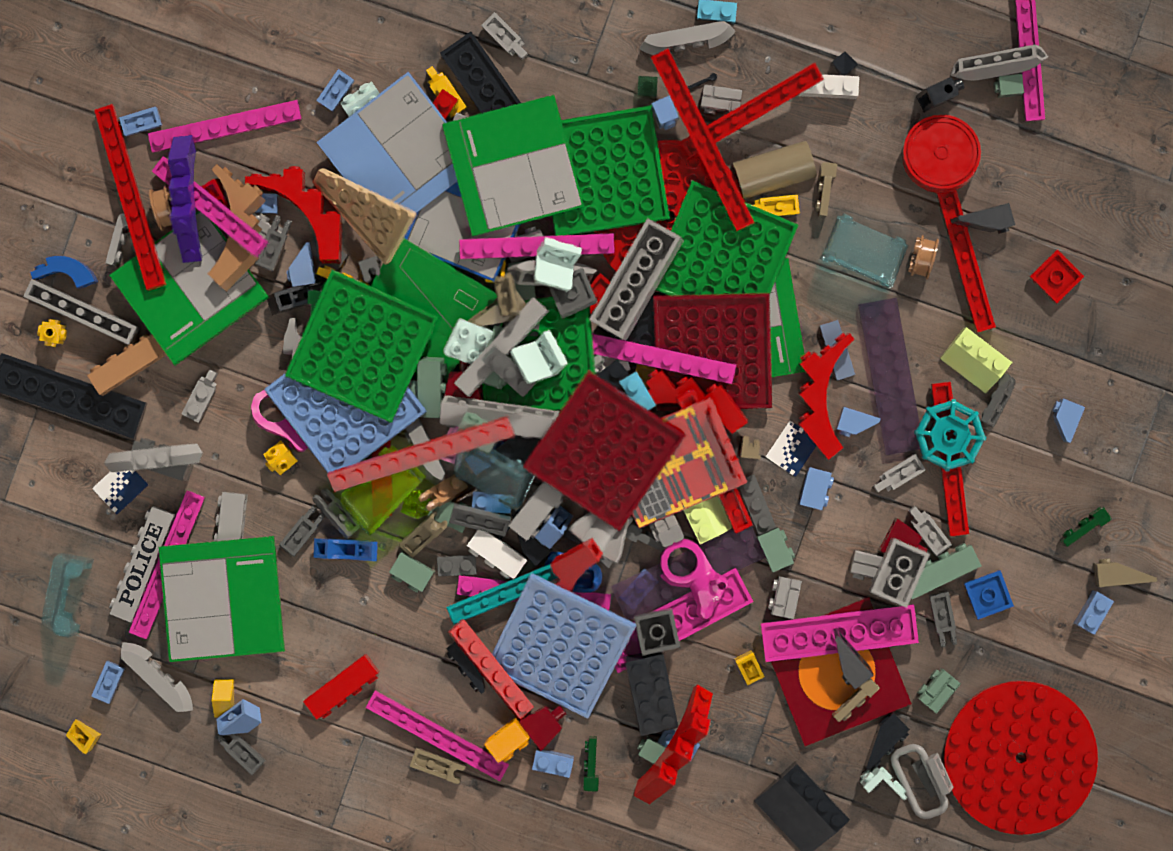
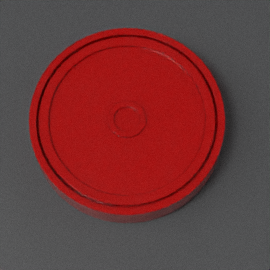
(941, 153)

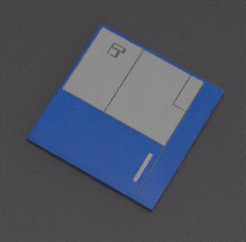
(443, 224)

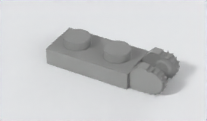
(119, 237)

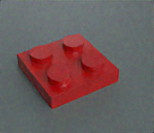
(1056, 276)

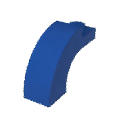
(78, 271)
(345, 549)

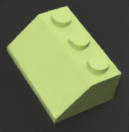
(975, 360)
(708, 519)

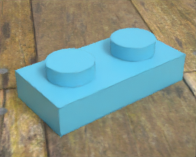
(717, 11)
(637, 391)

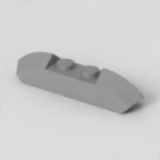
(712, 34)
(999, 63)
(524, 272)
(153, 458)
(433, 470)
(163, 684)

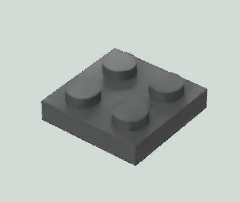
(577, 298)

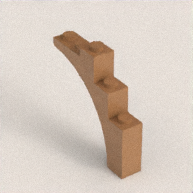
(244, 203)

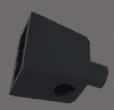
(939, 93)

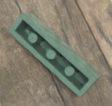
(946, 569)

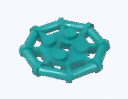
(944, 425)

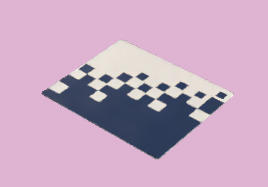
(791, 449)
(120, 489)

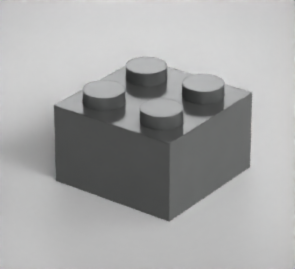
(657, 631)

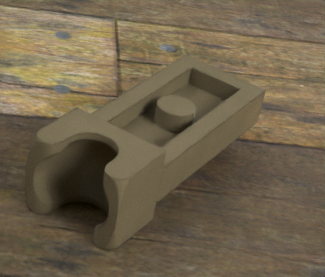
(827, 172)
(422, 535)
(856, 700)
(436, 765)

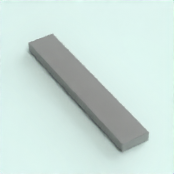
(505, 341)

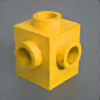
(59, 332)
(279, 458)

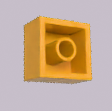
(507, 740)

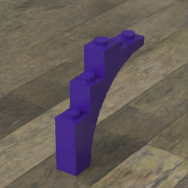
(181, 189)

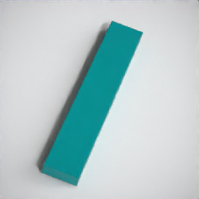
(495, 596)

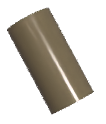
(775, 169)

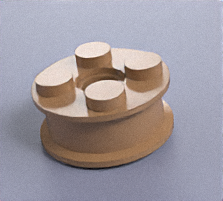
(161, 206)
(925, 256)

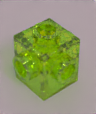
(413, 506)

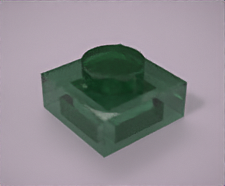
(647, 86)

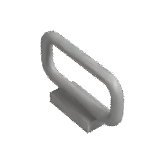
(936, 774)

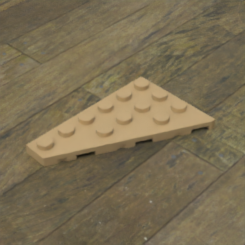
(373, 217)

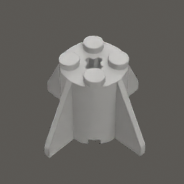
(606, 537)

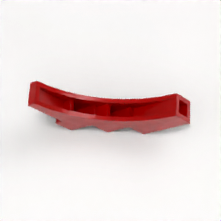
(311, 202)
(819, 368)
(664, 391)
(574, 562)
(679, 751)

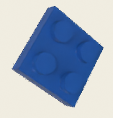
(988, 594)

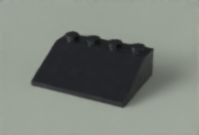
(801, 809)

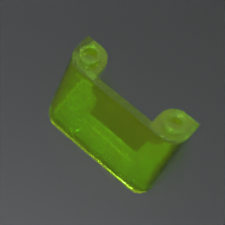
(377, 499)

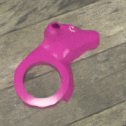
(280, 428)
(704, 581)

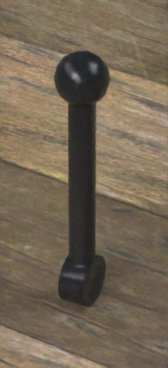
(713, 77)

